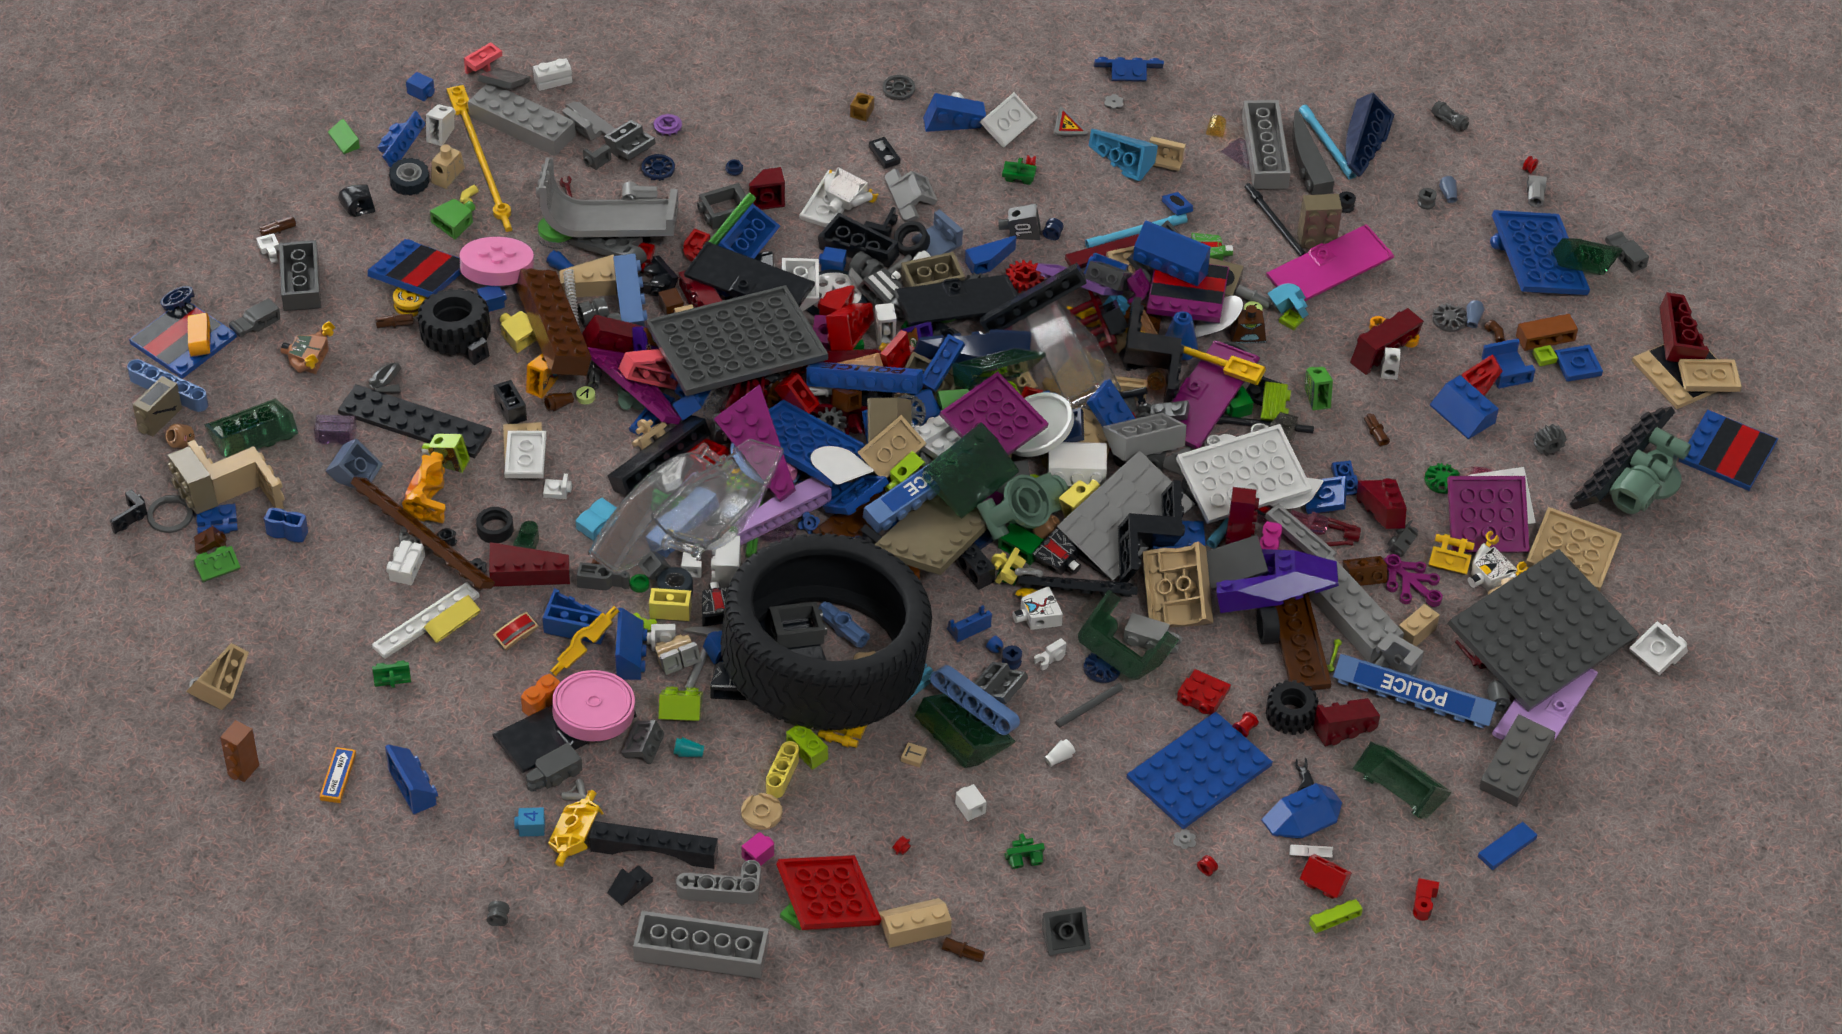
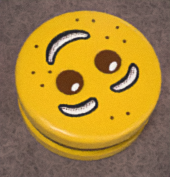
(407, 302)

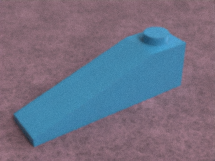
(1129, 154)

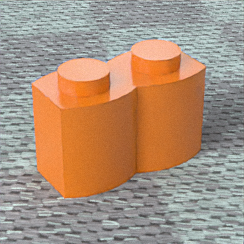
(540, 695)

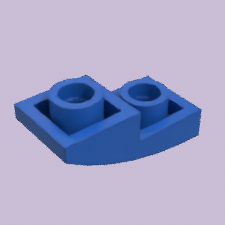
(1345, 468)

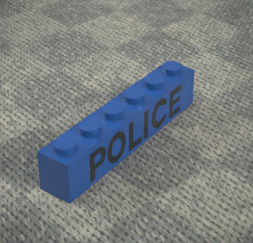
(865, 377)

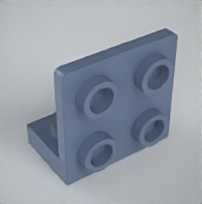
(944, 235)

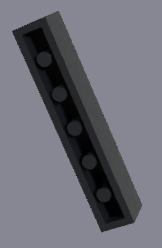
(1034, 299)
(674, 442)

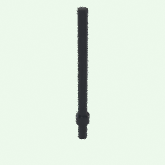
(1257, 198)
(1250, 422)

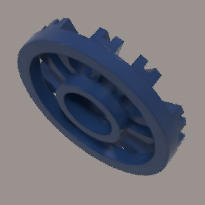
(658, 167)
(177, 297)
(1101, 668)

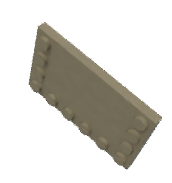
(933, 536)

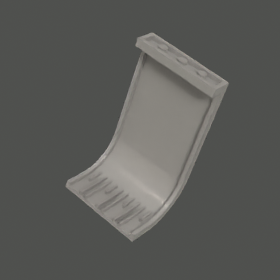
(604, 217)

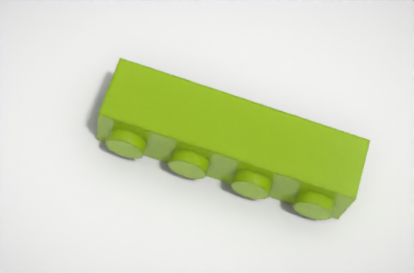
(1335, 916)

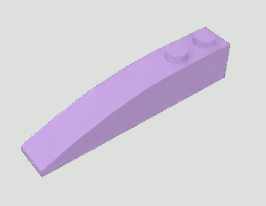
(773, 514)

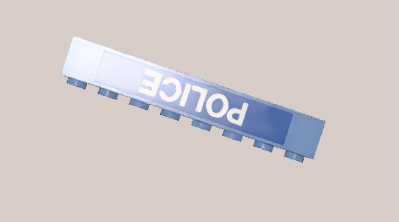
(898, 502)
(1414, 689)

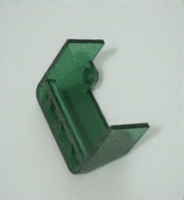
(1098, 637)
(1402, 778)

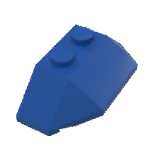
(1304, 812)

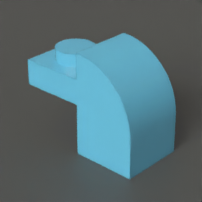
(1287, 296)

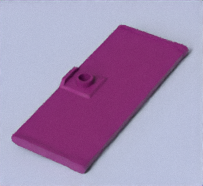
(1209, 392)

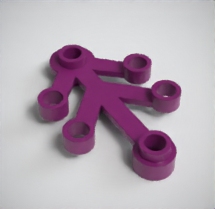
(1412, 579)

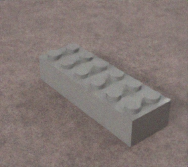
(522, 118)
(1266, 144)
(1355, 614)
(701, 944)

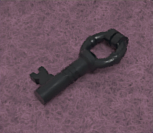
(1138, 392)

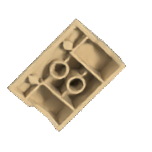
(1178, 585)

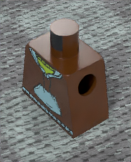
(1248, 326)

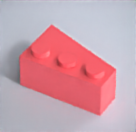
(648, 368)

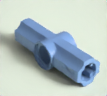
(843, 625)

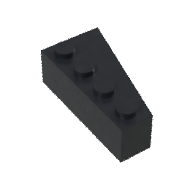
(855, 237)

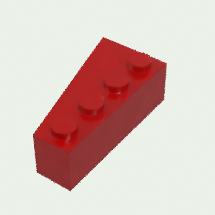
(849, 325)

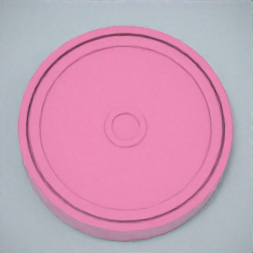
(495, 260)
(593, 705)

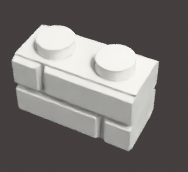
(552, 74)
(885, 323)
(406, 562)

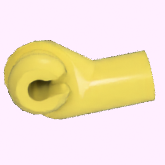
(467, 193)

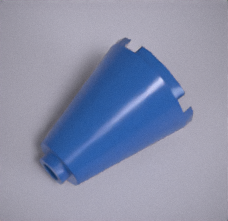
(1183, 327)

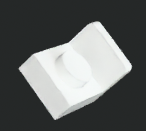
(557, 488)
(660, 633)

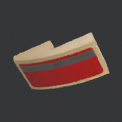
(516, 629)

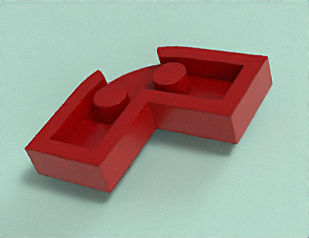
(694, 243)

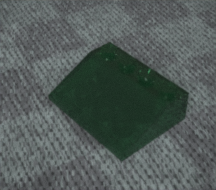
(1007, 363)
(252, 427)
(970, 470)
(960, 731)

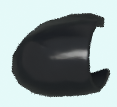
(354, 197)

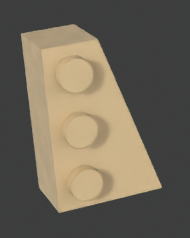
(593, 278)
(221, 678)

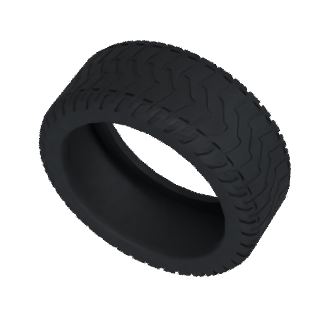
(817, 690)

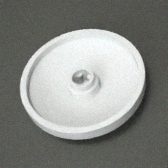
(1060, 417)

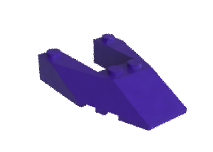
(1289, 576)

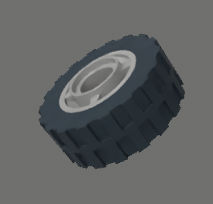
(409, 176)

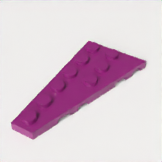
(646, 394)
(751, 420)

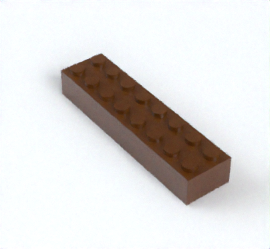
(553, 322)

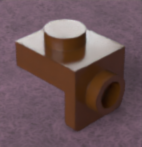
(209, 539)

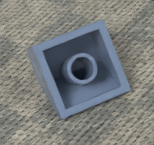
(353, 461)

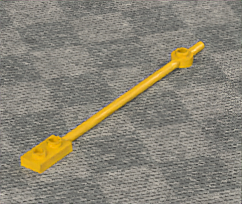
(459, 101)
(1234, 367)

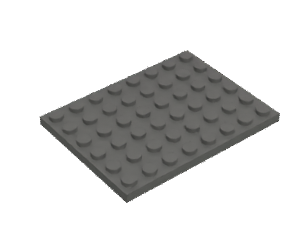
(736, 340)
(1543, 629)

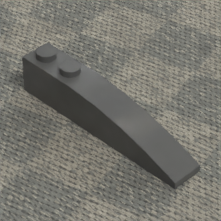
(1309, 160)

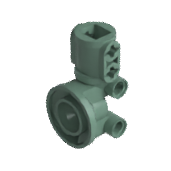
(1650, 474)
(1025, 502)

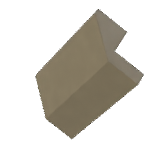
(883, 412)

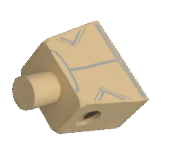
(446, 166)

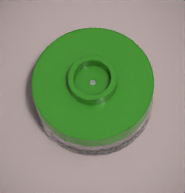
(550, 237)

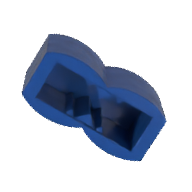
(286, 525)

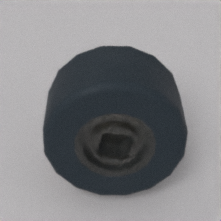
(676, 579)

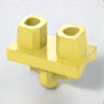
(1002, 562)

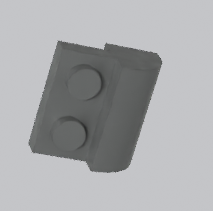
(629, 140)
(1001, 681)

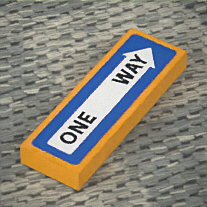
(337, 775)

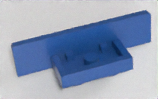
(1129, 69)
(400, 138)

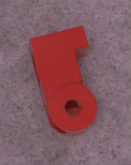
(1422, 903)

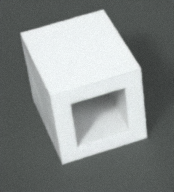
(970, 802)

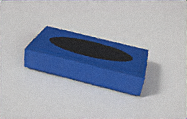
(1177, 203)

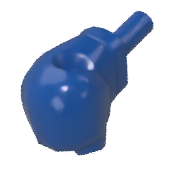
(1496, 242)

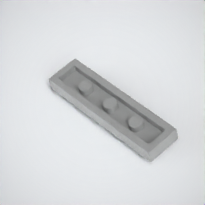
(1299, 532)

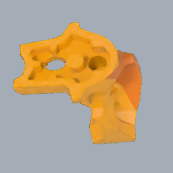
(423, 487)

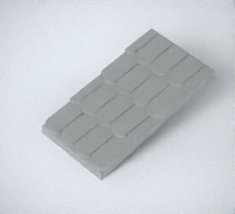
(1096, 521)

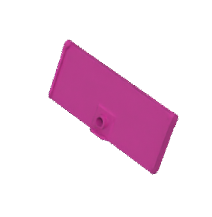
(1333, 262)

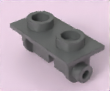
(1397, 544)

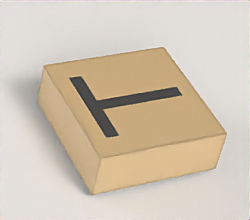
(913, 754)

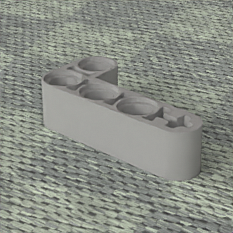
(693, 886)

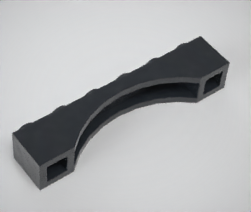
(618, 838)

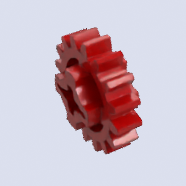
(1024, 275)

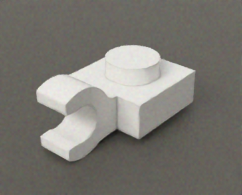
(269, 245)
(1053, 652)

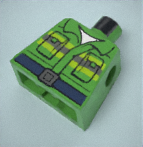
(1318, 381)

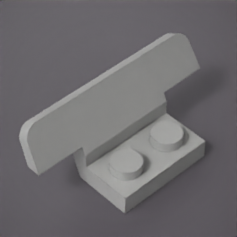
(586, 121)
(909, 191)

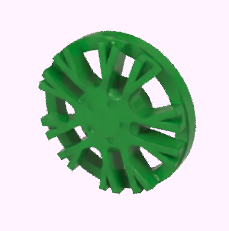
(1440, 477)

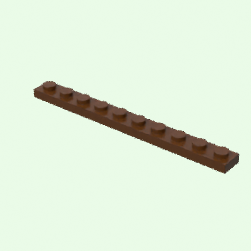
(426, 536)

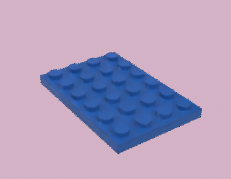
(1530, 246)
(803, 433)
(1199, 770)

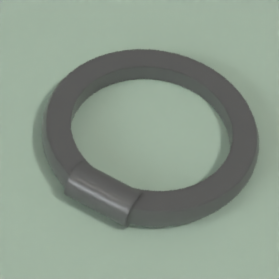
(169, 499)

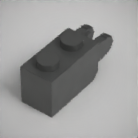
(554, 768)

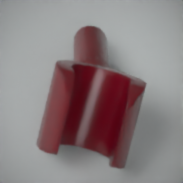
(566, 185)

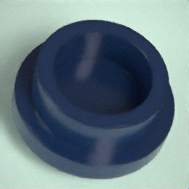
(734, 167)

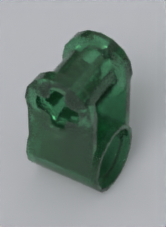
(528, 535)

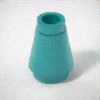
(688, 748)

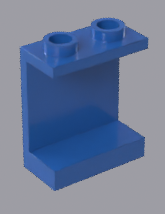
(1513, 367)

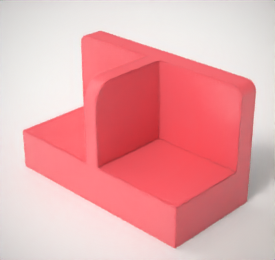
(482, 58)

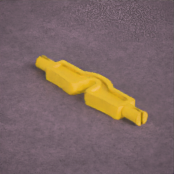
(577, 648)

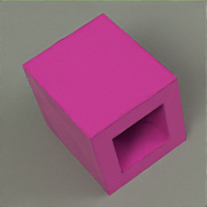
(758, 848)

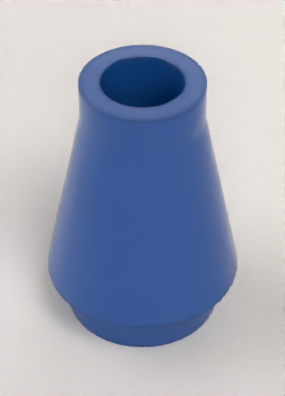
(558, 260)

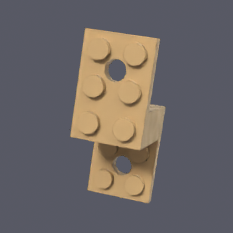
(241, 474)

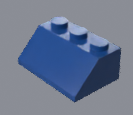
(1465, 407)
(630, 646)
(410, 778)

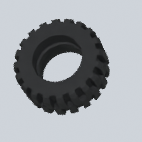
(438, 315)

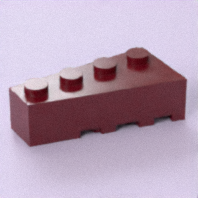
(696, 292)
(1680, 330)
(1390, 334)
(1241, 514)
(527, 566)

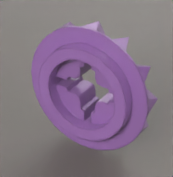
(667, 119)

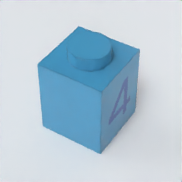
(530, 822)

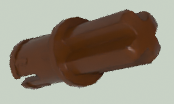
(277, 226)
(394, 320)
(1376, 429)
(962, 949)

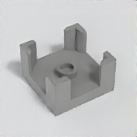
(1399, 655)

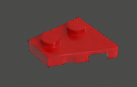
(1483, 374)

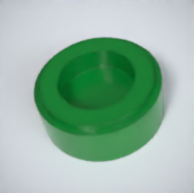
(639, 583)

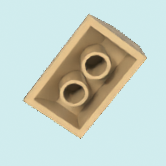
(916, 922)

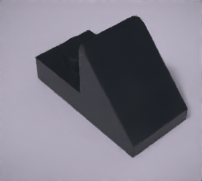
(629, 884)

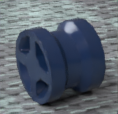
(1053, 229)
(1008, 654)

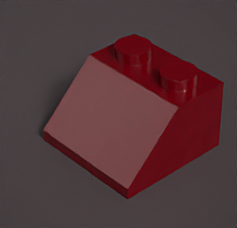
(768, 189)

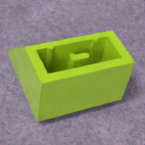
(680, 704)

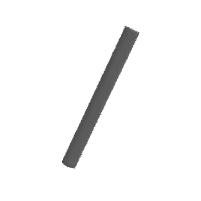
(1089, 705)

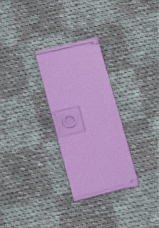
(1553, 711)

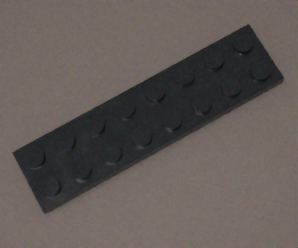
(411, 418)
(1638, 439)

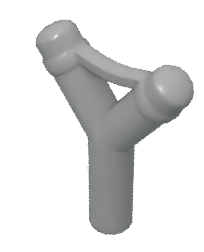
(1028, 570)
(577, 796)

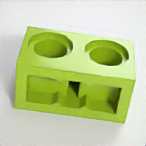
(811, 747)

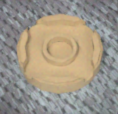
(757, 816)

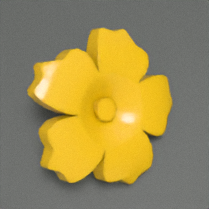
(1025, 591)

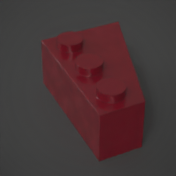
(1345, 721)

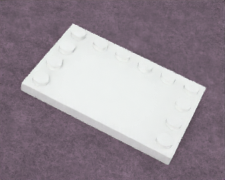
(1250, 461)

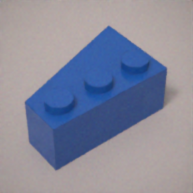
(953, 113)
(566, 616)

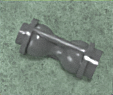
(1444, 112)

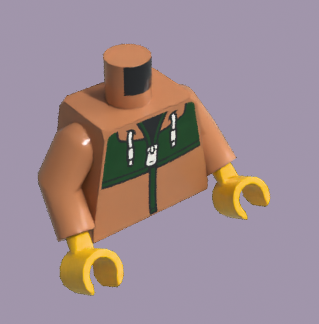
(309, 350)

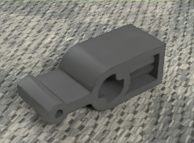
(1632, 255)
(256, 318)
(600, 578)

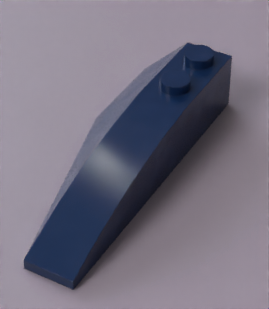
(1367, 131)
(977, 344)

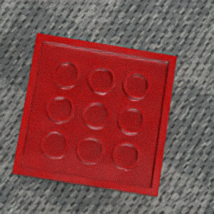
(828, 892)

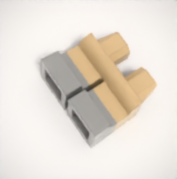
(677, 653)

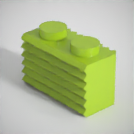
(1274, 400)

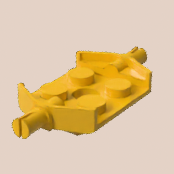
(574, 827)

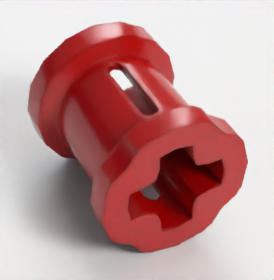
(1247, 722)

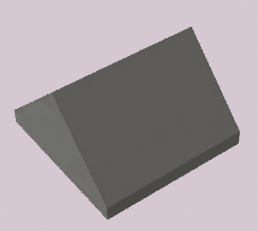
(1066, 930)

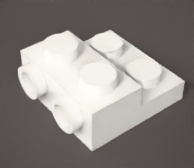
(937, 435)
(1659, 648)

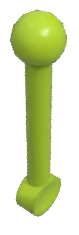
(1337, 643)

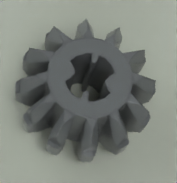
(835, 417)
(1549, 439)

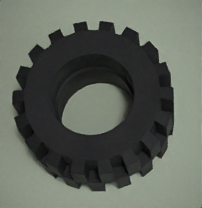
(1291, 719)

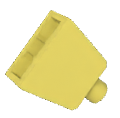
(517, 330)
(1076, 495)

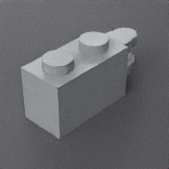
(1147, 632)

